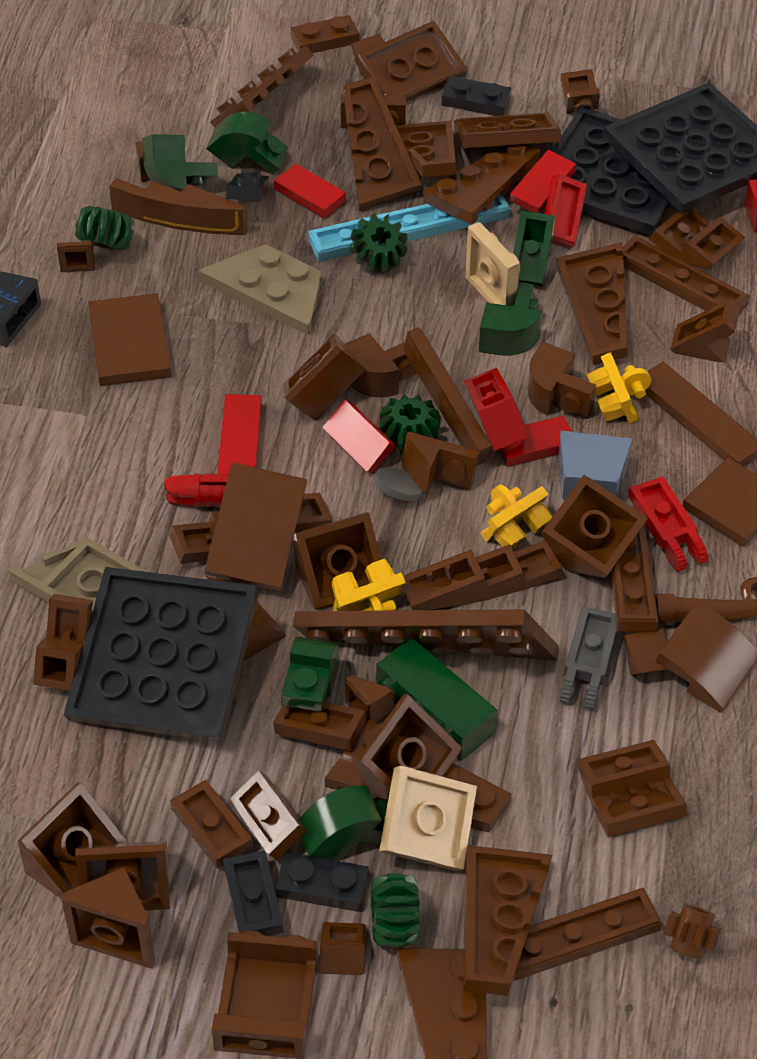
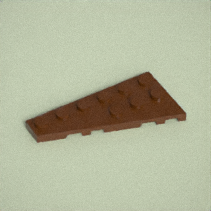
(443, 631)

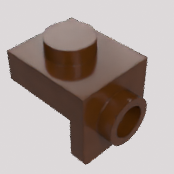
(579, 90)

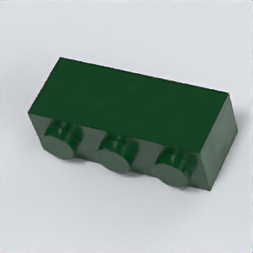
(440, 694)

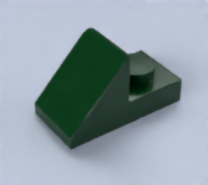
(534, 245)

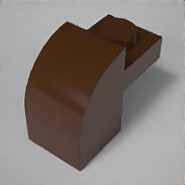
(382, 367)
(553, 383)
(61, 648)

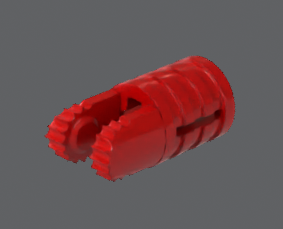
(196, 489)

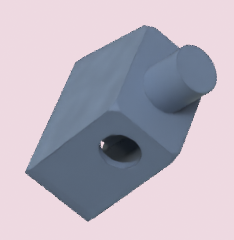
(593, 455)

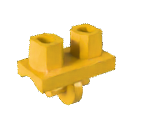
(632, 382)
(504, 525)
(383, 587)

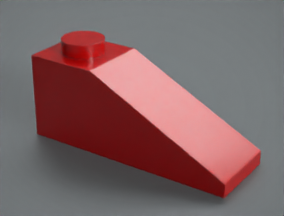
(496, 410)

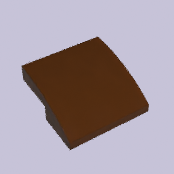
(696, 239)
(709, 656)
(631, 788)

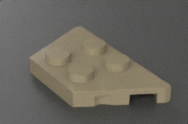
(269, 283)
(70, 571)

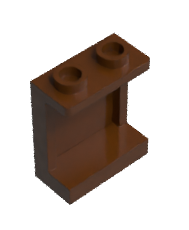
(266, 995)

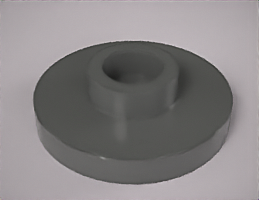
(397, 484)

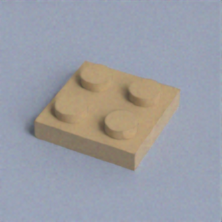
(491, 266)
(428, 818)

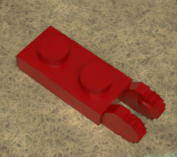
(668, 521)

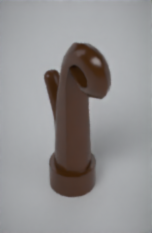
(675, 609)

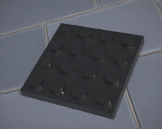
(689, 146)
(613, 185)
(162, 654)

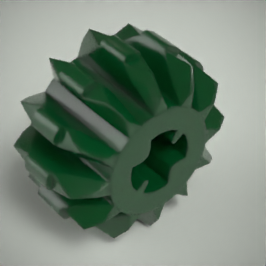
(104, 228)
(386, 234)
(410, 416)
(395, 910)

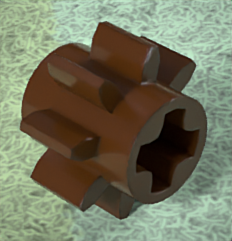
(692, 931)

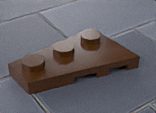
(430, 148)

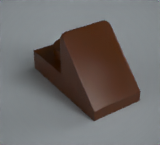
(707, 333)
(433, 459)

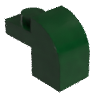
(247, 135)
(167, 166)
(511, 328)
(310, 673)
(342, 821)

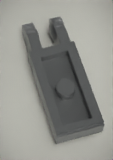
(589, 654)

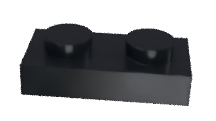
(476, 96)
(248, 186)
(322, 881)
(253, 894)

